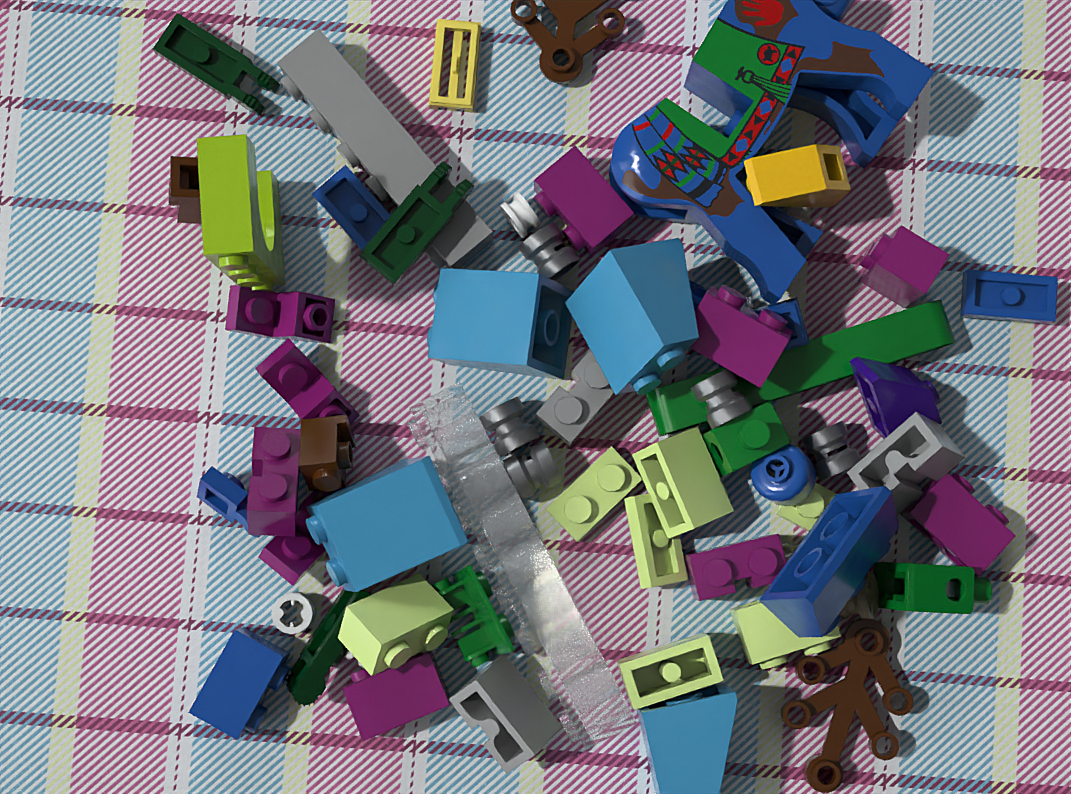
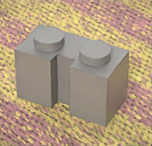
(572, 411)
(905, 458)
(507, 713)

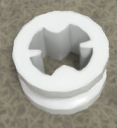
(520, 215)
(279, 612)

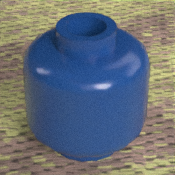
(784, 488)

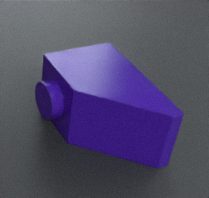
(893, 394)

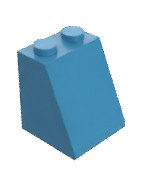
(637, 313)
(501, 322)
(385, 524)
(689, 739)

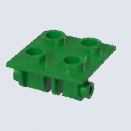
(493, 630)

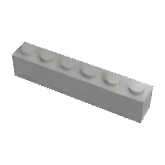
(376, 142)

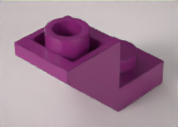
(280, 315)
(303, 384)
(296, 555)

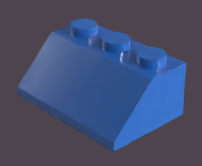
(833, 561)

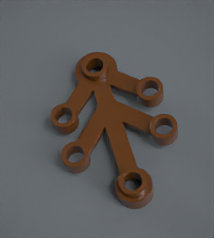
(567, 14)
(849, 697)

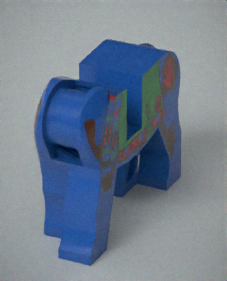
(750, 70)

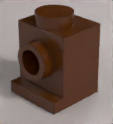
(185, 189)
(326, 452)

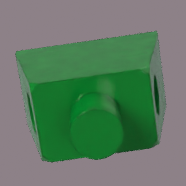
(746, 438)
(930, 588)

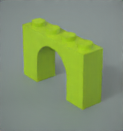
(240, 213)

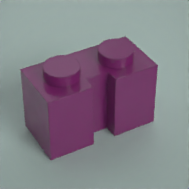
(582, 201)
(901, 266)
(738, 336)
(274, 482)
(959, 523)
(715, 569)
(396, 695)

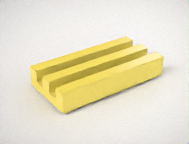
(452, 102)

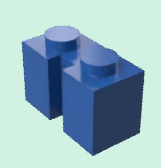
(240, 682)

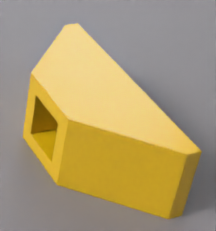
(798, 177)

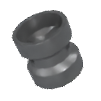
(549, 252)
(721, 398)
(510, 430)
(827, 440)
(531, 471)

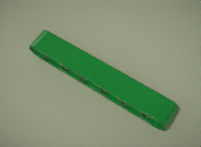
(814, 364)

